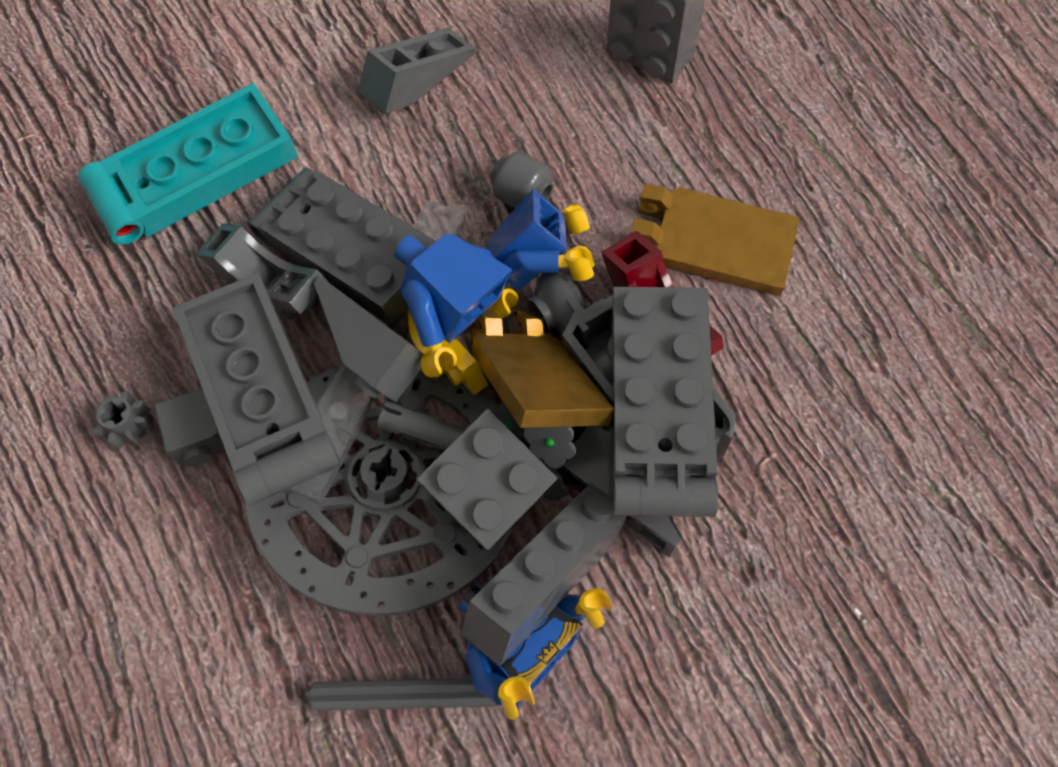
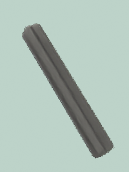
(396, 694)

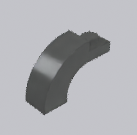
(238, 255)

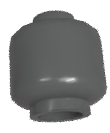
(518, 176)

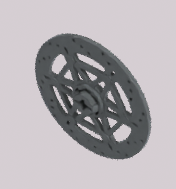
(385, 502)

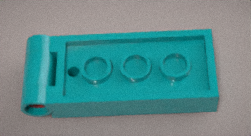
(187, 165)

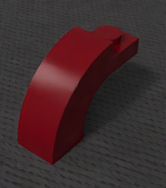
(641, 264)

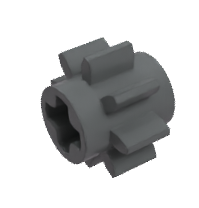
(111, 413)

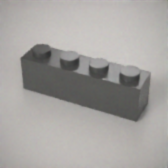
(541, 575)

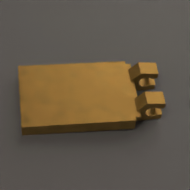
(719, 237)
(537, 375)

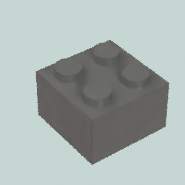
(486, 479)

